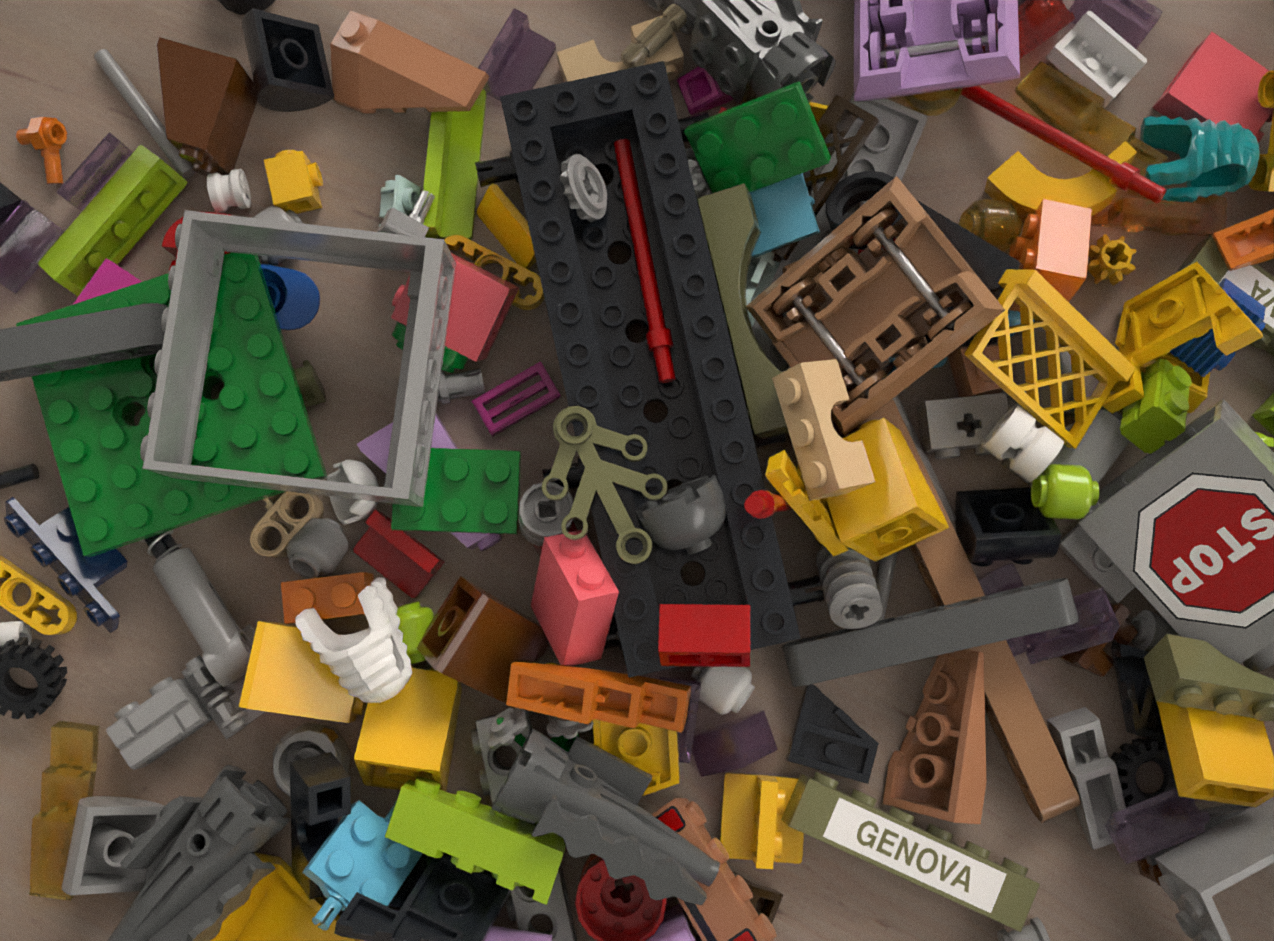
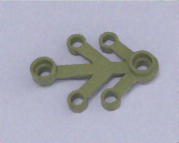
(600, 477)

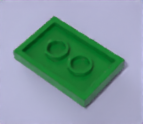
(759, 141)
(466, 494)

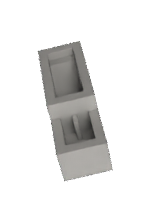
(1093, 773)

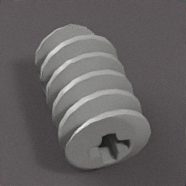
(849, 588)

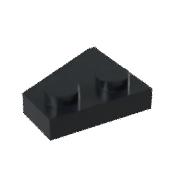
(830, 739)

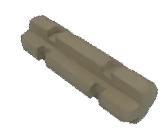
(654, 36)

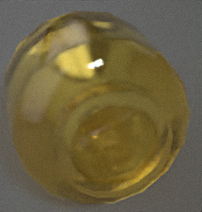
(993, 222)

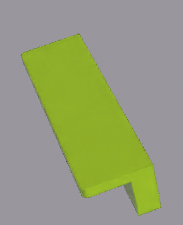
(451, 170)
(113, 220)

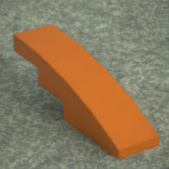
(1247, 241)
(597, 694)

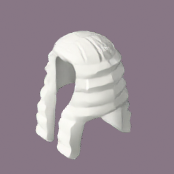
(369, 661)

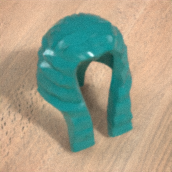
(1212, 156)

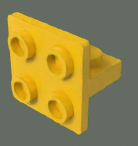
(753, 820)

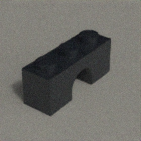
(318, 797)

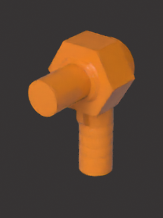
(47, 136)

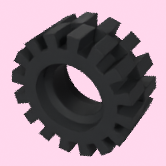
(42, 667)
(1132, 758)

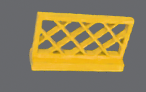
(1062, 326)

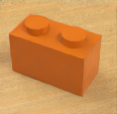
(330, 596)

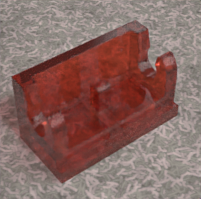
(1039, 22)

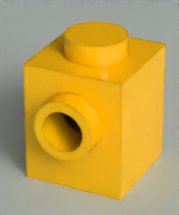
(294, 181)

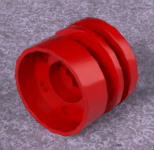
(612, 912)

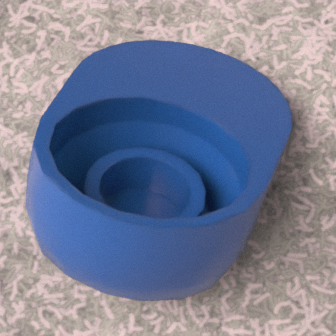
(292, 295)

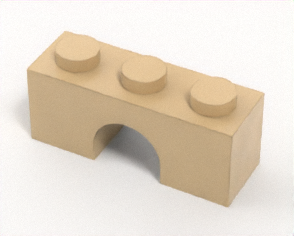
(585, 60)
(825, 459)

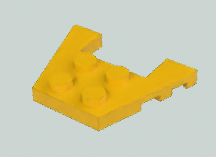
(1170, 315)
(814, 513)
(644, 747)

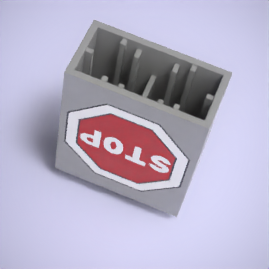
(1199, 534)

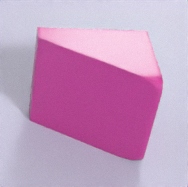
(701, 91)

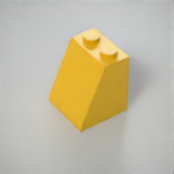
(895, 507)
(291, 679)
(410, 733)

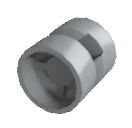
(541, 516)

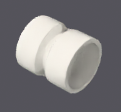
(1021, 442)

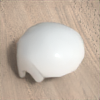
(355, 473)

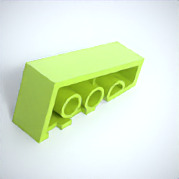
(475, 837)

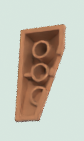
(389, 69)
(944, 752)

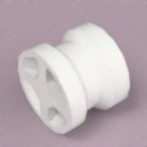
(228, 190)

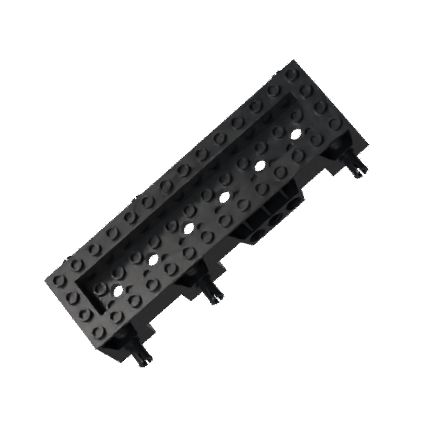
(614, 378)

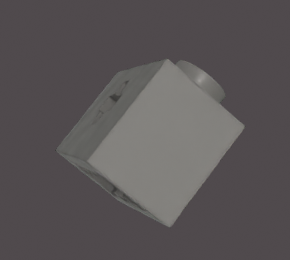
(940, 418)

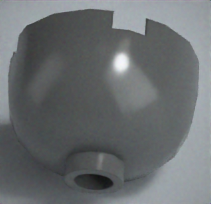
(685, 515)

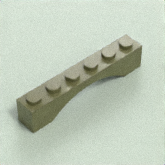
(732, 234)
(1201, 677)

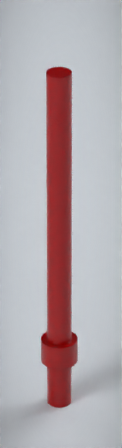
(1122, 175)
(659, 337)
(764, 504)

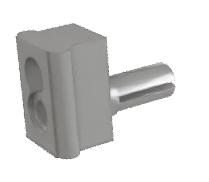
(412, 225)

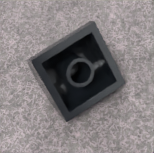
(286, 62)
(1003, 527)

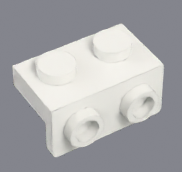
(1096, 57)

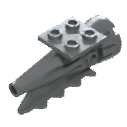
(759, 46)
(595, 808)
(201, 860)

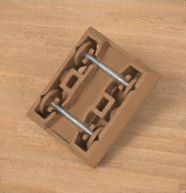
(876, 302)

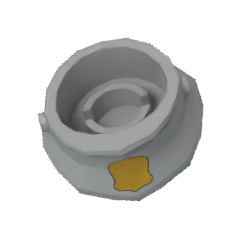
(307, 742)

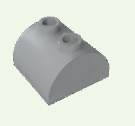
(102, 839)

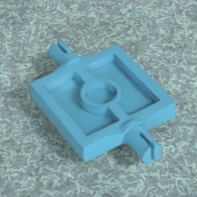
(360, 861)

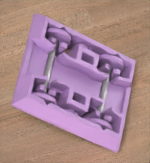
(935, 46)

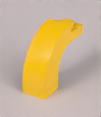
(1026, 186)

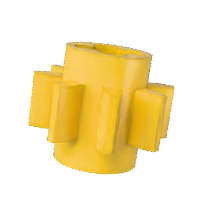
(1114, 252)

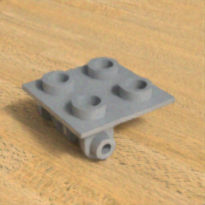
(218, 700)

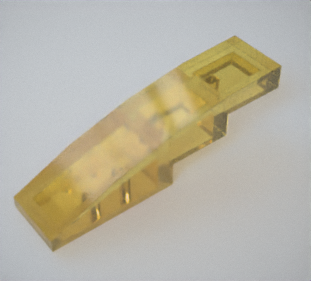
(1082, 115)
(62, 786)

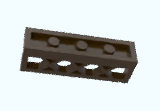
(834, 127)

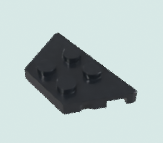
(1136, 692)

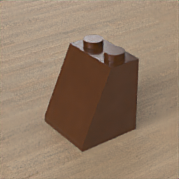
(205, 105)
(479, 639)

